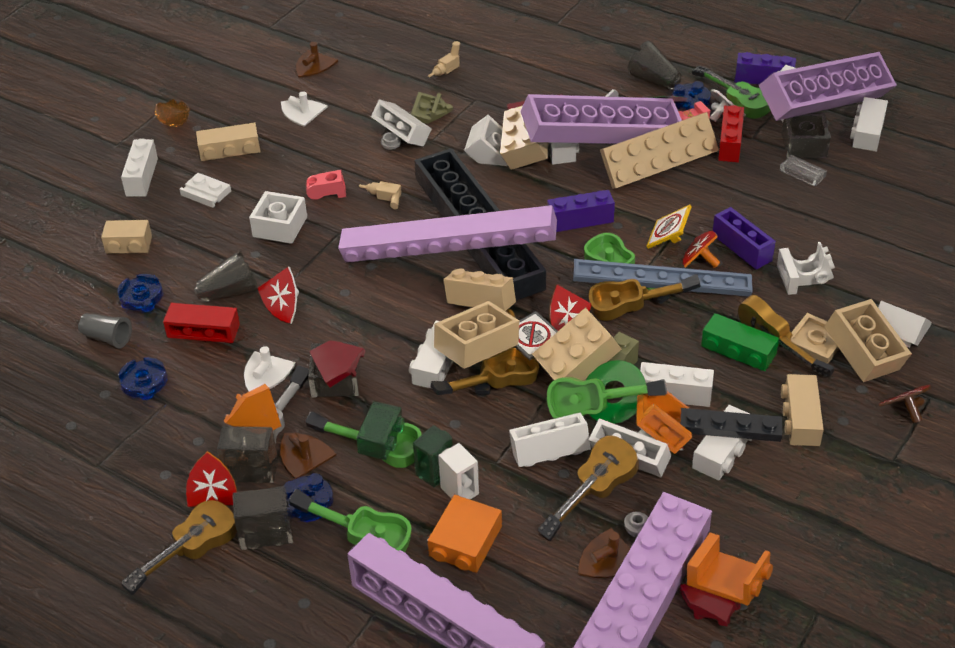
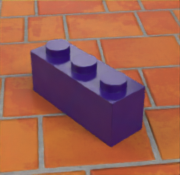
(757, 67)
(583, 210)
(744, 238)

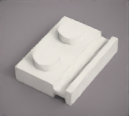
(205, 190)

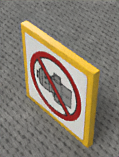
(669, 227)

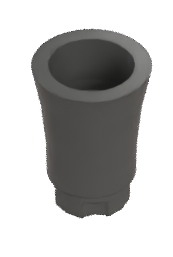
(107, 329)

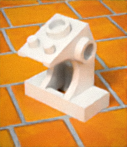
(806, 272)

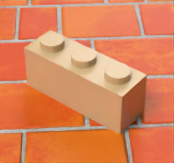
(228, 141)
(476, 288)
(802, 410)

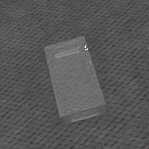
(803, 170)

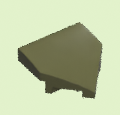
(430, 108)

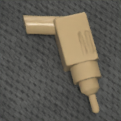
(447, 63)
(385, 191)

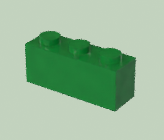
(739, 342)

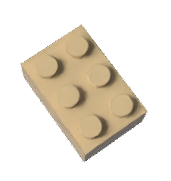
(515, 142)
(476, 334)
(867, 340)
(577, 348)

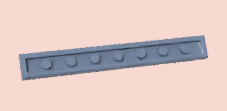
(659, 276)

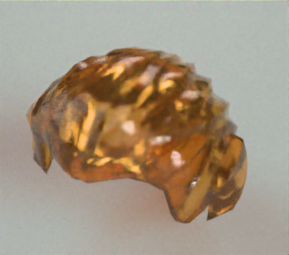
(172, 112)

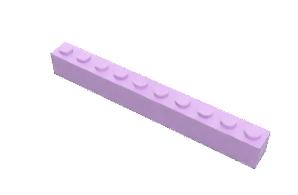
(448, 234)

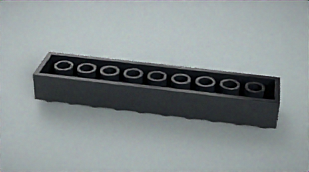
(458, 194)

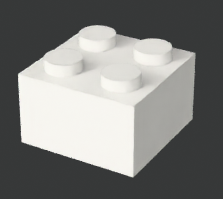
(278, 217)

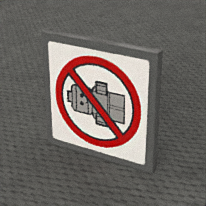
(533, 333)

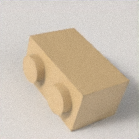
(127, 236)

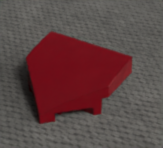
(336, 360)
(708, 604)

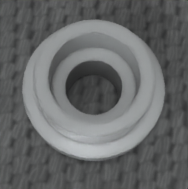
(390, 141)
(632, 527)

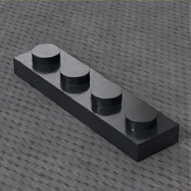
(732, 424)

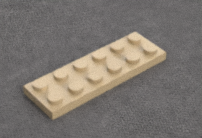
(659, 150)

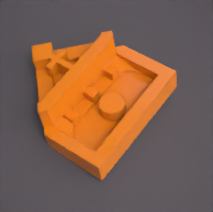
(254, 410)

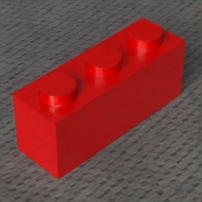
(731, 133)
(201, 322)

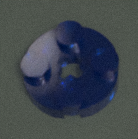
(694, 92)
(130, 294)
(146, 387)
(311, 486)

